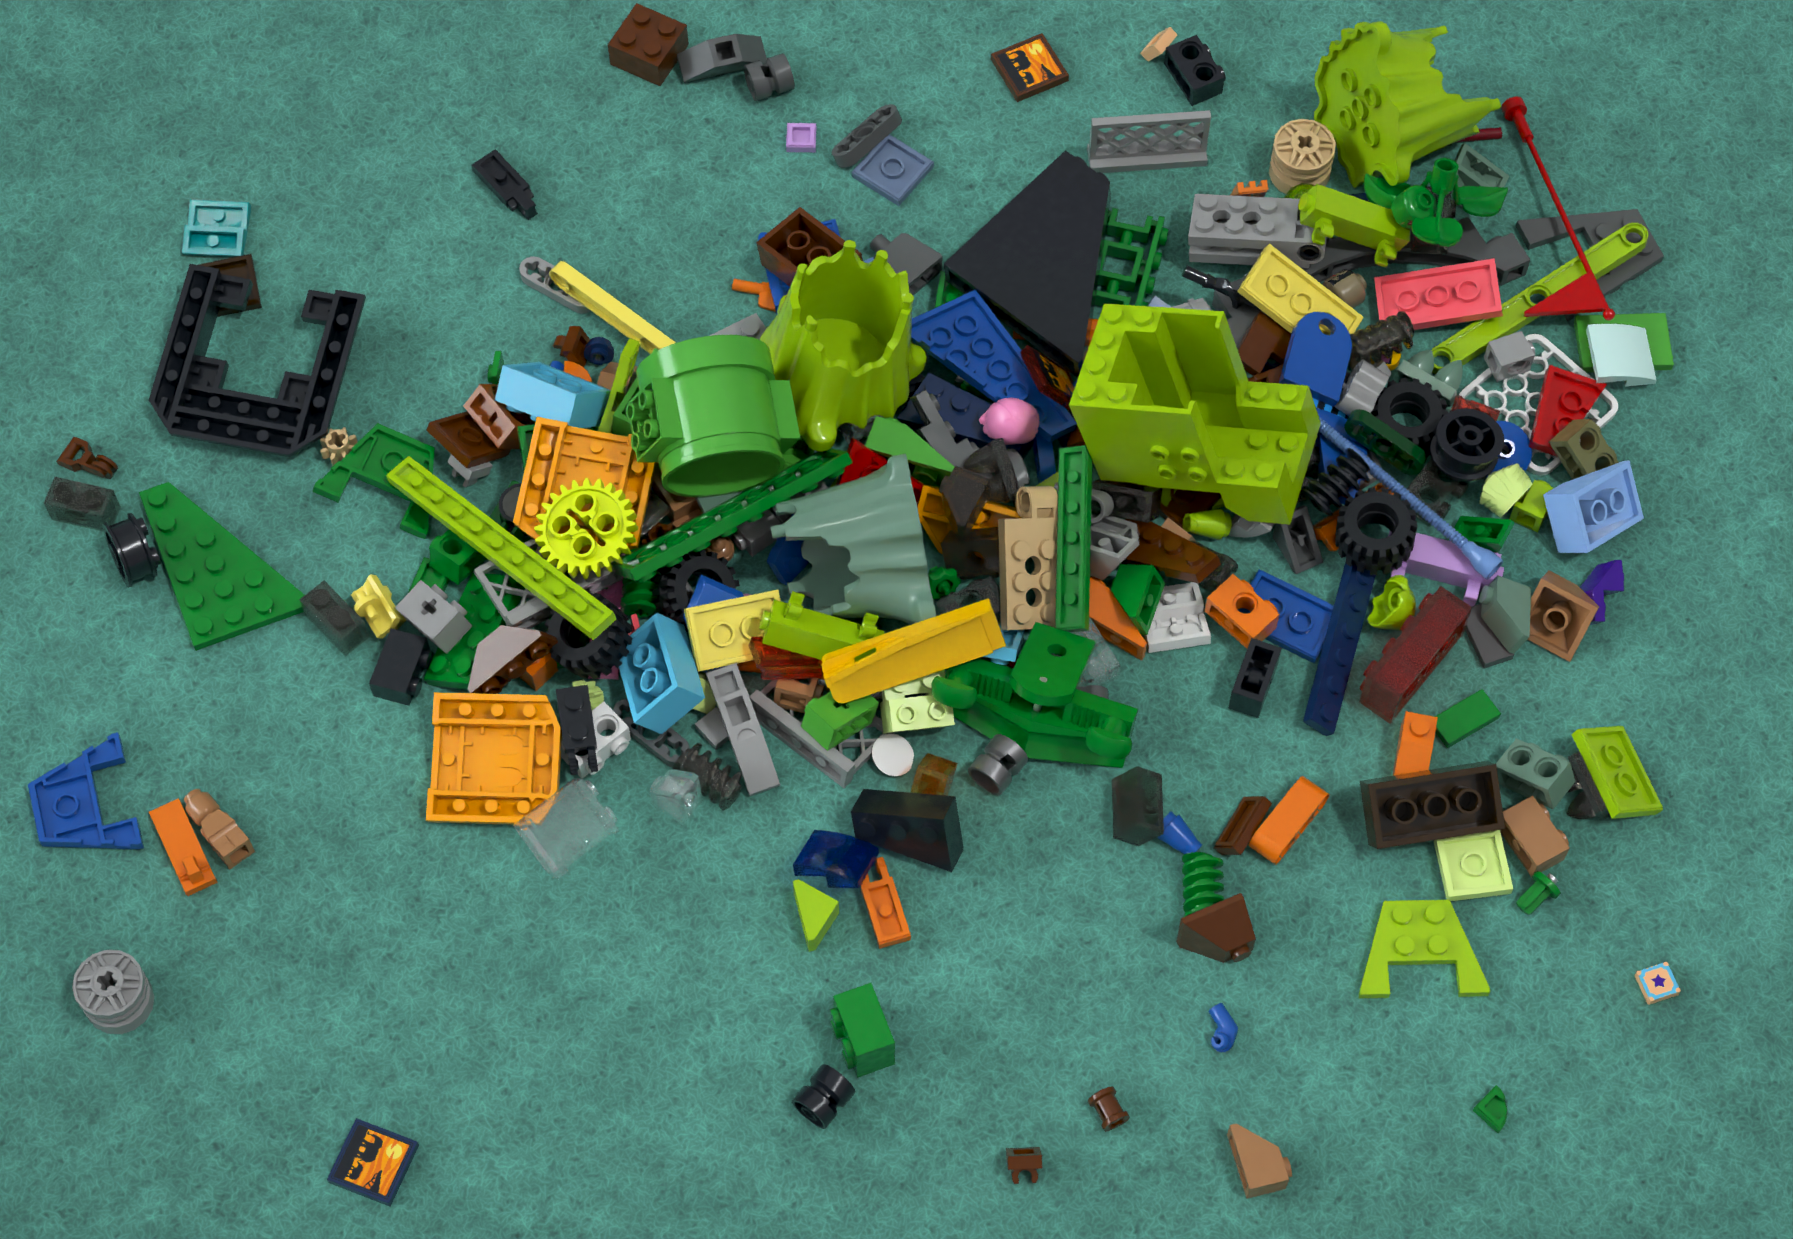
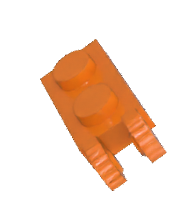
(885, 908)

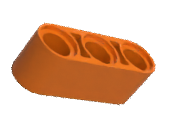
(1287, 819)

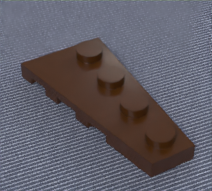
(1171, 554)

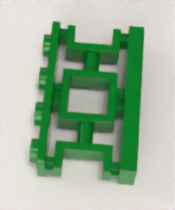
(1142, 268)

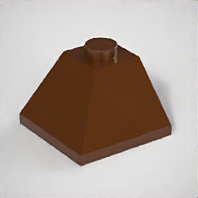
(1219, 931)

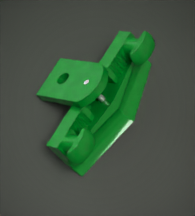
(1040, 702)

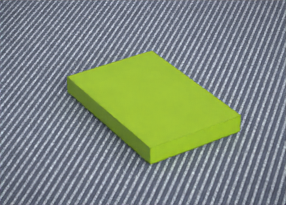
(1617, 772)

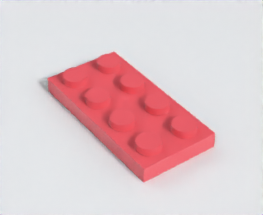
(1441, 294)

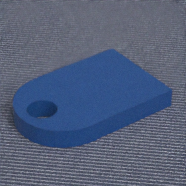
(1317, 357)

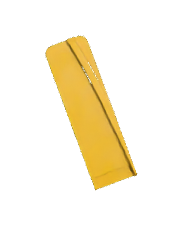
(912, 652)

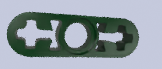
(1363, 434)

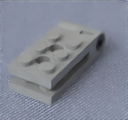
(1240, 227)

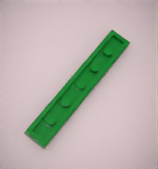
(1073, 539)

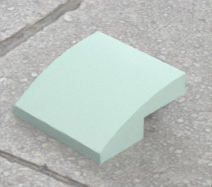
(1620, 354)

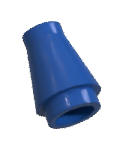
(1178, 834)

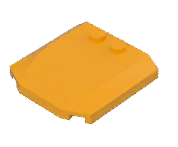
(573, 453)
(492, 757)

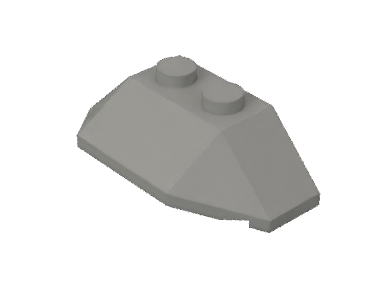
(1111, 544)

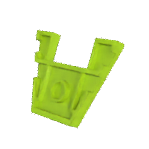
(1417, 935)

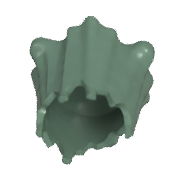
(862, 547)

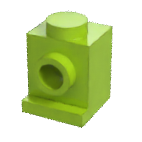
(1531, 507)

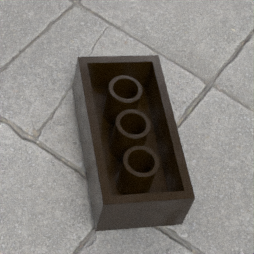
(1432, 804)

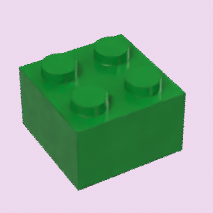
(863, 1030)

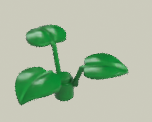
(1446, 232)

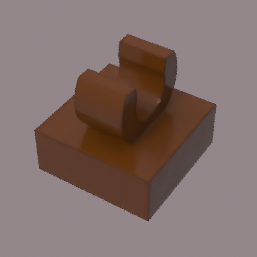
(573, 345)
(1024, 1159)

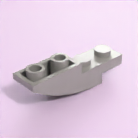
(743, 729)

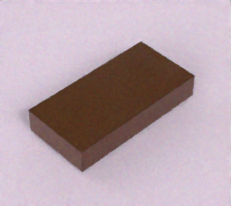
(1242, 825)

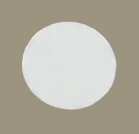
(892, 754)

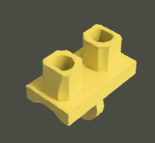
(375, 604)

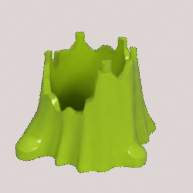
(1389, 101)
(844, 343)

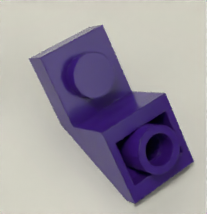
(1603, 581)

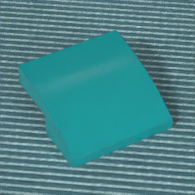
(216, 228)

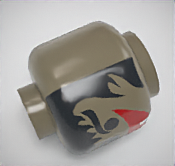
(1348, 287)

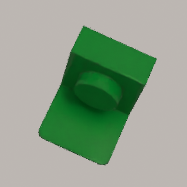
(1485, 532)

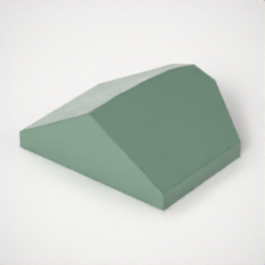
(1477, 170)

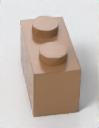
(1534, 836)

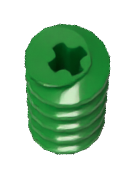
(639, 597)
(1199, 881)

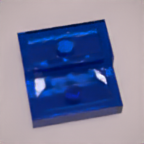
(837, 857)

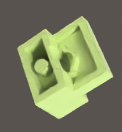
(914, 713)

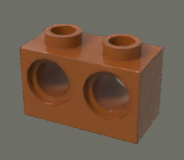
(494, 418)

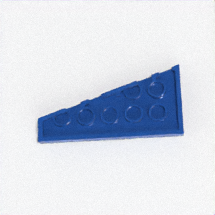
(983, 353)

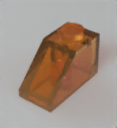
(934, 775)

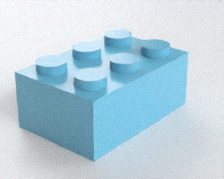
(551, 394)
(660, 674)

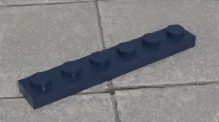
(1338, 650)

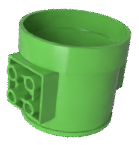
(712, 415)

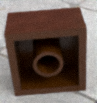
(648, 44)

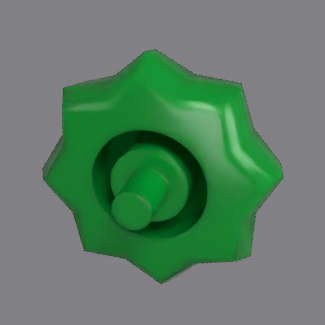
(942, 581)

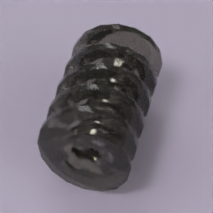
(1383, 337)
(713, 781)

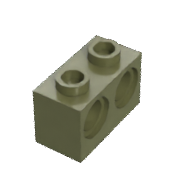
(1581, 447)

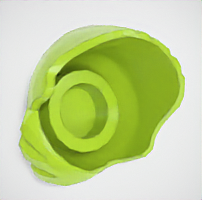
(1393, 605)

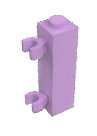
(1444, 563)

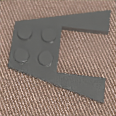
(1596, 228)

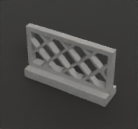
(1151, 153)
(535, 610)
(789, 731)

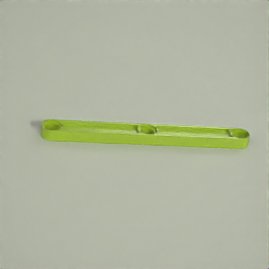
(1602, 259)

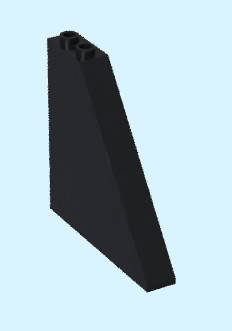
(1043, 259)

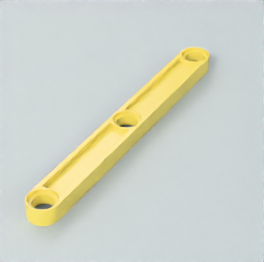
(608, 307)

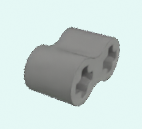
(1362, 388)

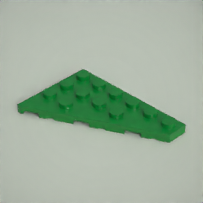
(213, 574)

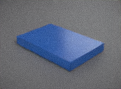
(1301, 619)

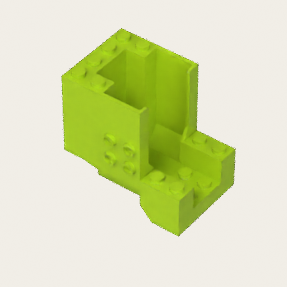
(1175, 410)

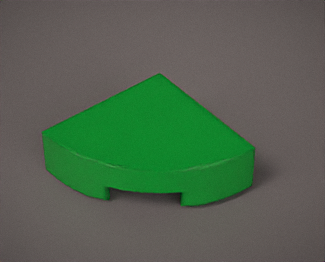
(1493, 1109)

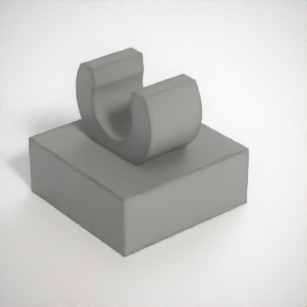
(470, 474)

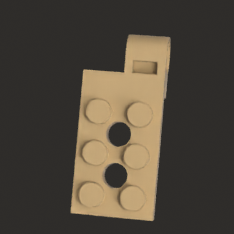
(1026, 537)

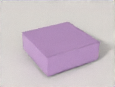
(801, 137)

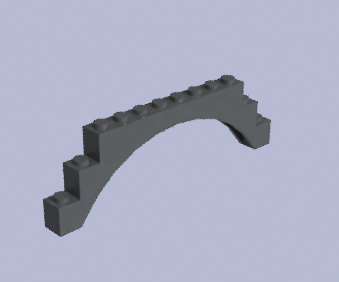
(1344, 254)

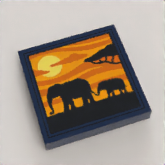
(373, 1162)

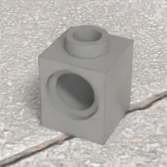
(1509, 356)

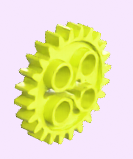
(565, 547)

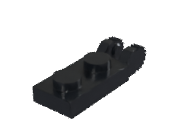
(577, 725)

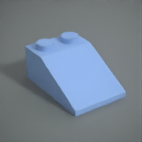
(1593, 508)

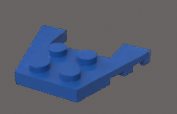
(69, 807)

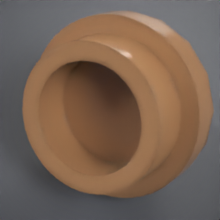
(723, 546)

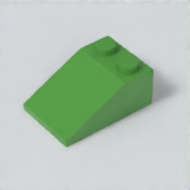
(892, 438)

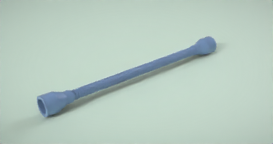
(1482, 559)

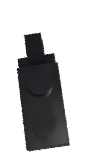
(505, 183)

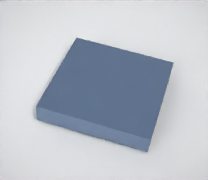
(893, 169)

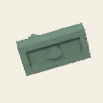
(1445, 380)

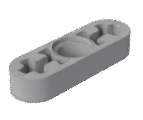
(535, 282)

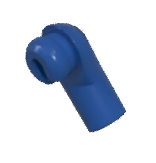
(1226, 1028)

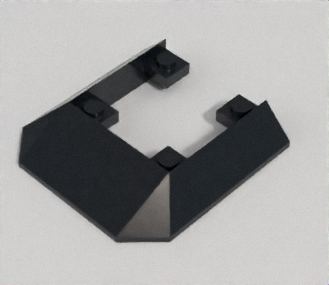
(190, 386)

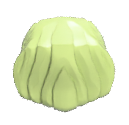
(1504, 488)

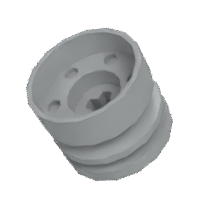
(120, 1006)

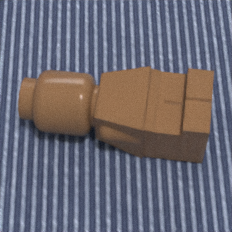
(218, 828)

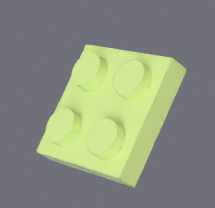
(1473, 866)

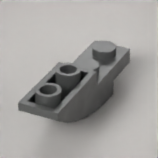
(940, 433)

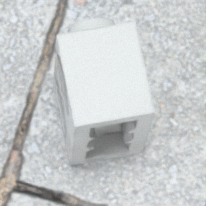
(603, 719)

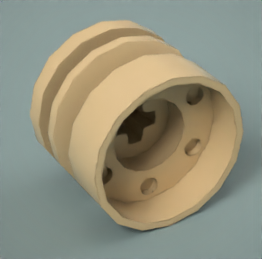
(1301, 154)

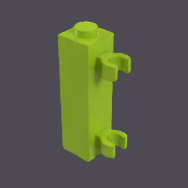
(1353, 220)
(813, 632)

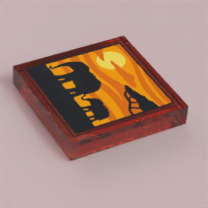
(1048, 376)

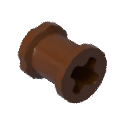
(1108, 1108)

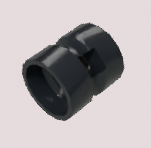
(827, 1092)

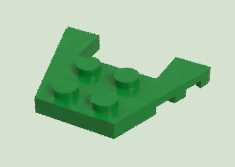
(371, 462)

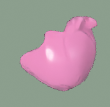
(1011, 420)

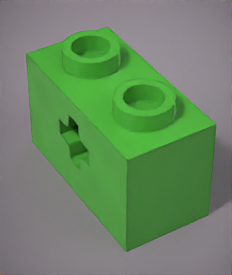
(835, 722)

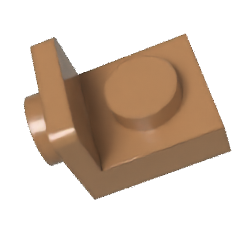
(796, 695)

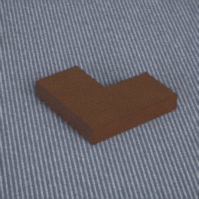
(1262, 341)

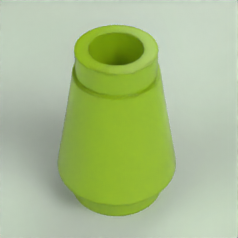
(1208, 523)

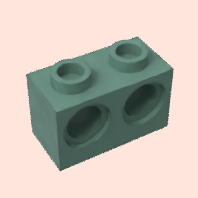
(1535, 772)

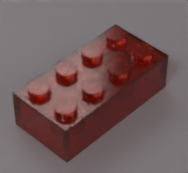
(1414, 654)

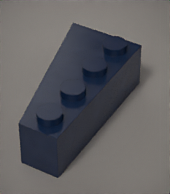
(960, 410)

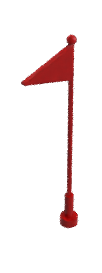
(1583, 293)

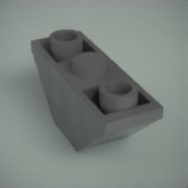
(720, 56)

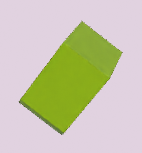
(816, 912)

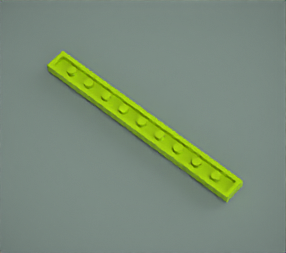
(502, 548)

